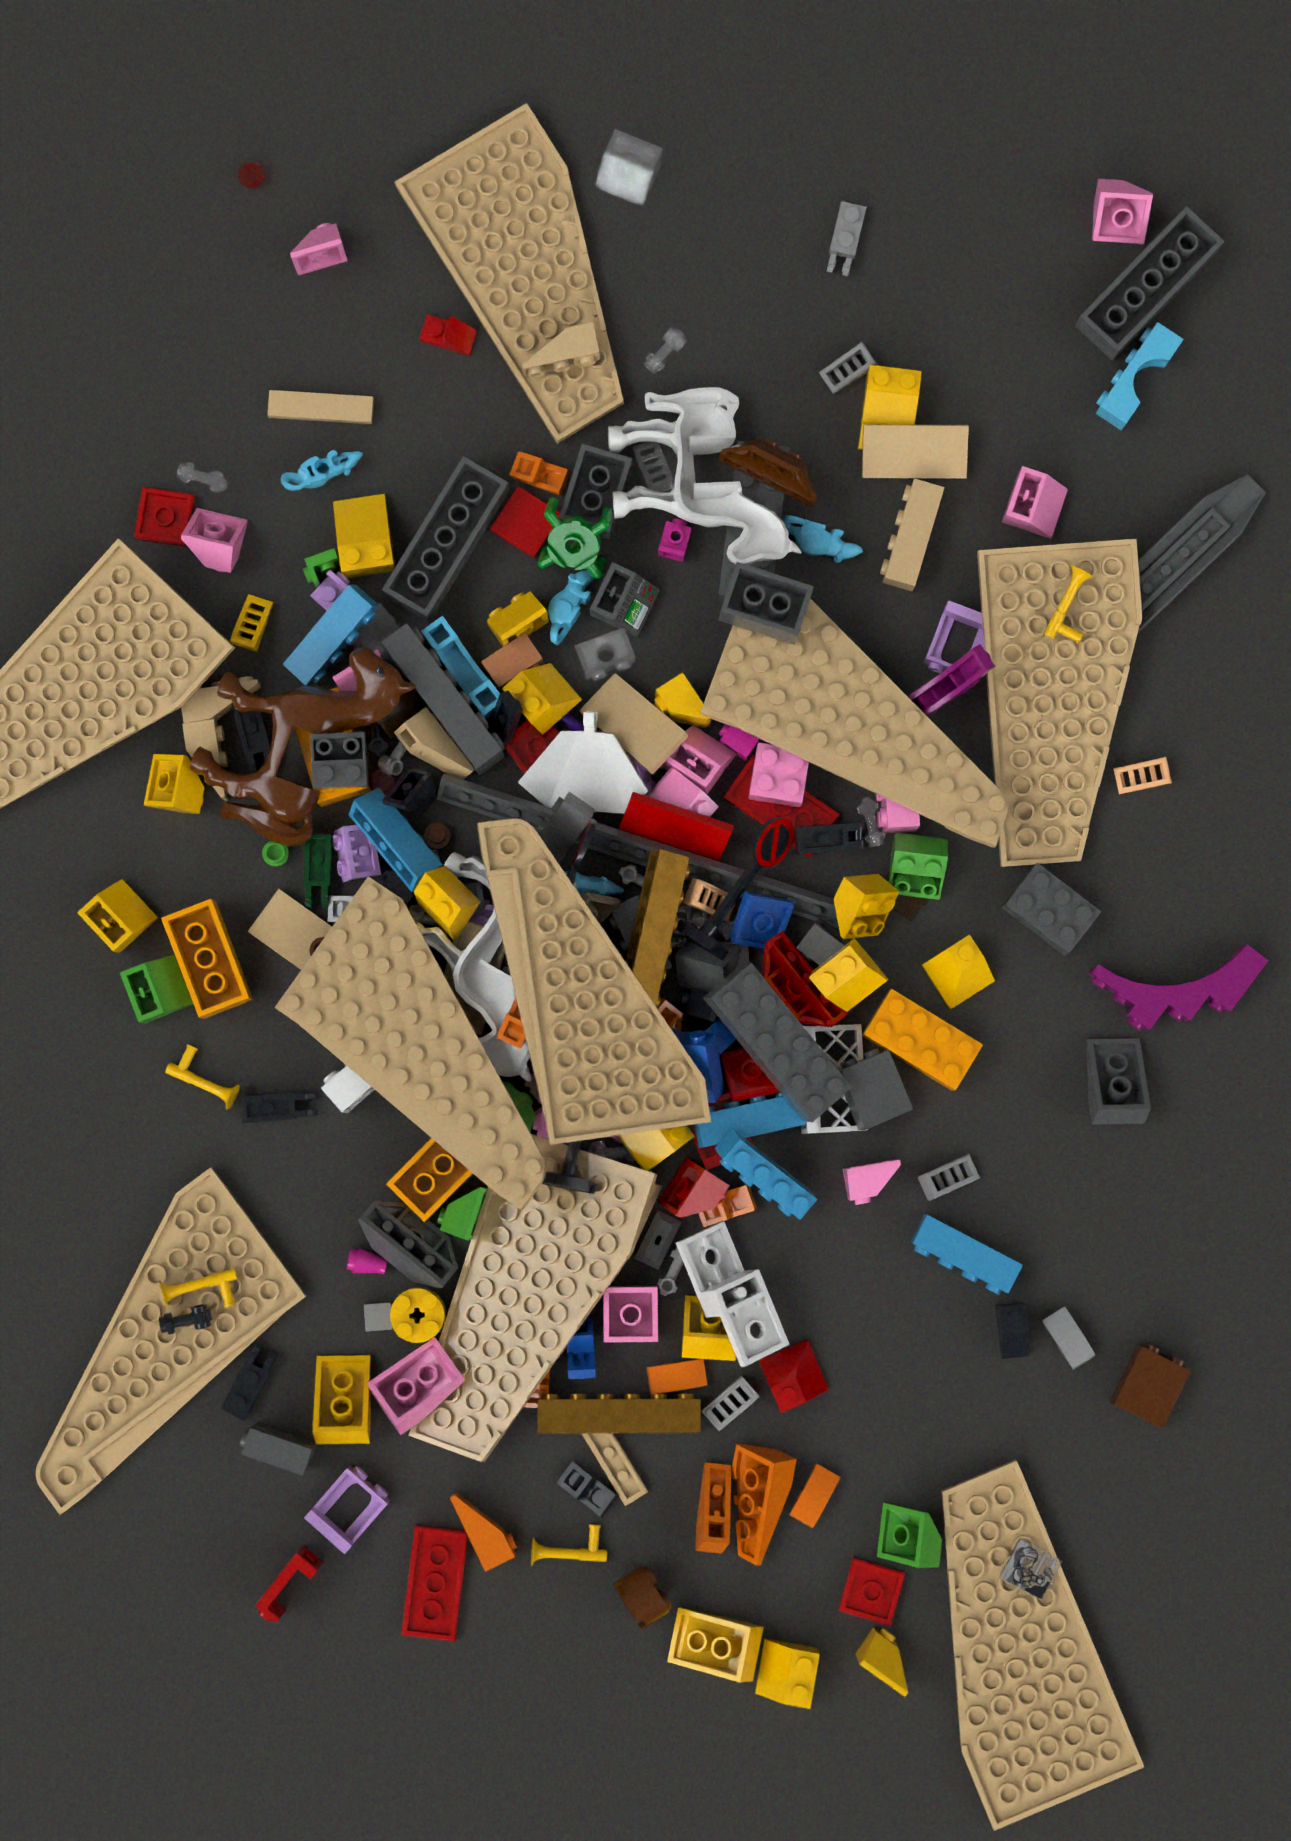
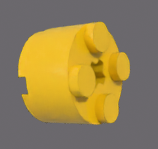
(408, 1326)

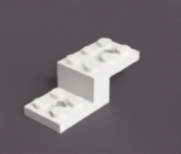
(732, 1293)

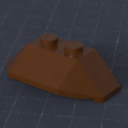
(772, 467)

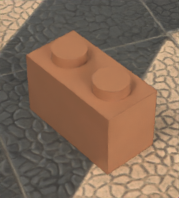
(511, 660)

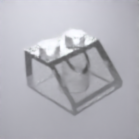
(629, 167)

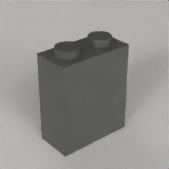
(876, 1089)
(278, 1448)

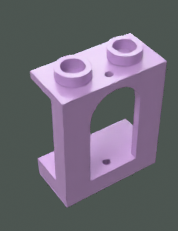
(952, 612)
(332, 1532)

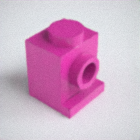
(675, 549)
(738, 741)

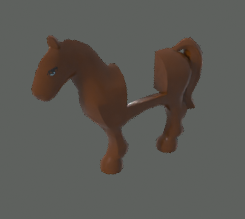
(310, 709)

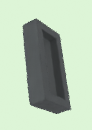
(661, 1225)

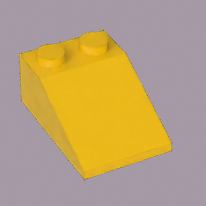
(890, 397)
(363, 536)
(342, 1400)
(715, 1644)

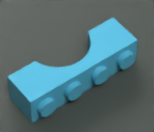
(1121, 402)
(461, 666)

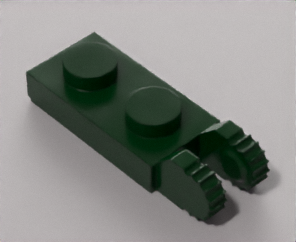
(318, 867)

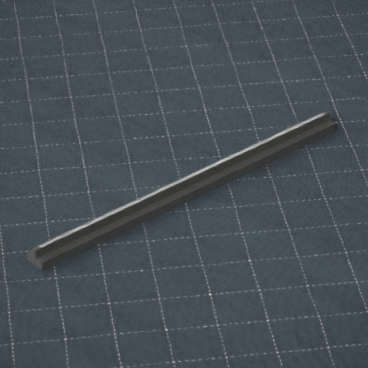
(633, 847)

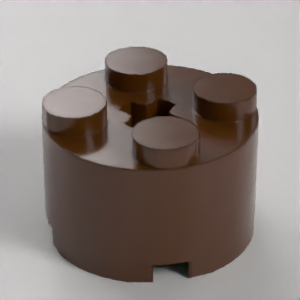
(641, 1597)

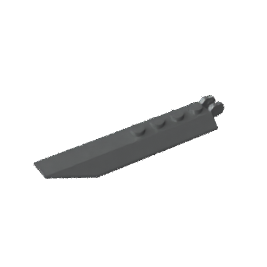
(1195, 544)

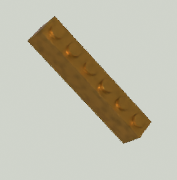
(656, 919)
(618, 1415)

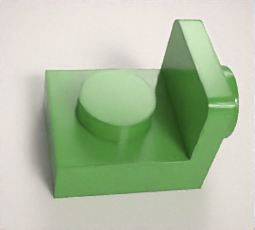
(320, 562)

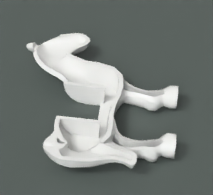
(699, 430)
(478, 981)

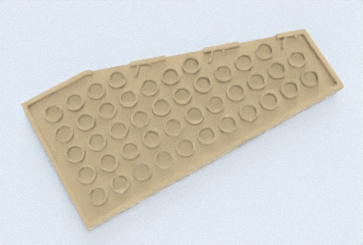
(517, 250)
(100, 671)
(1055, 697)
(529, 1291)
(1027, 1675)

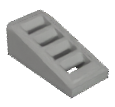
(843, 360)
(929, 1187)
(744, 1404)

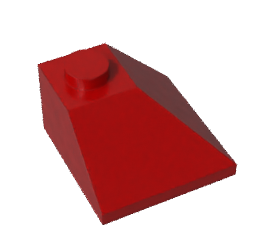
(692, 1191)
(793, 1375)

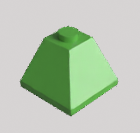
(462, 1214)
(908, 1537)

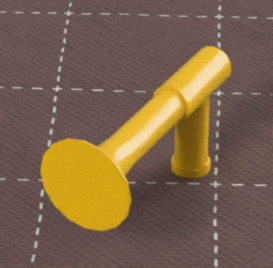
(1055, 624)
(180, 1072)
(220, 1278)
(591, 1554)

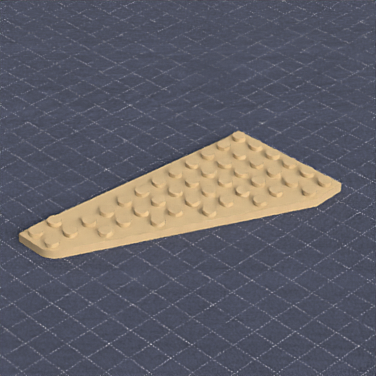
(852, 720)
(396, 1023)
(589, 1026)
(146, 1375)

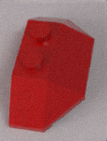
(789, 977)

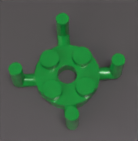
(574, 529)

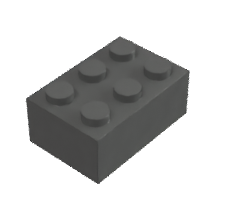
(593, 483)
(765, 603)
(1051, 909)

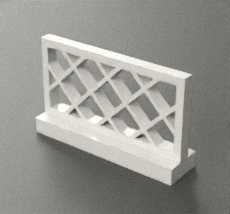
(815, 1127)

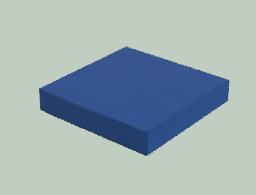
(760, 919)

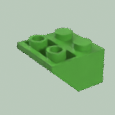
(918, 865)
(156, 988)

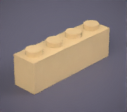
(913, 534)

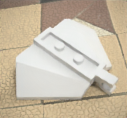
(586, 765)

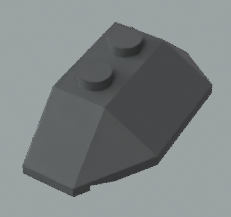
(409, 1243)

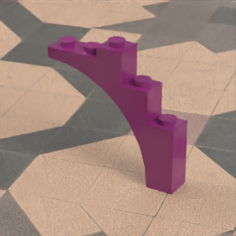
(953, 681)
(1148, 1002)

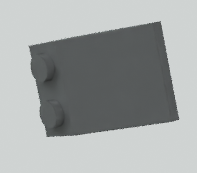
(1117, 1082)

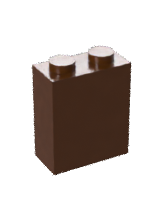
(1150, 1385)

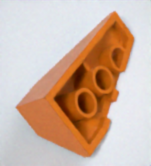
(762, 1489)

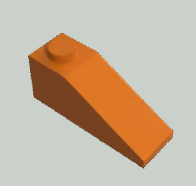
(714, 1509)
(487, 1536)

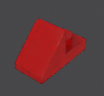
(448, 334)

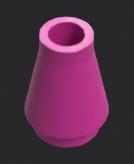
(365, 1262)

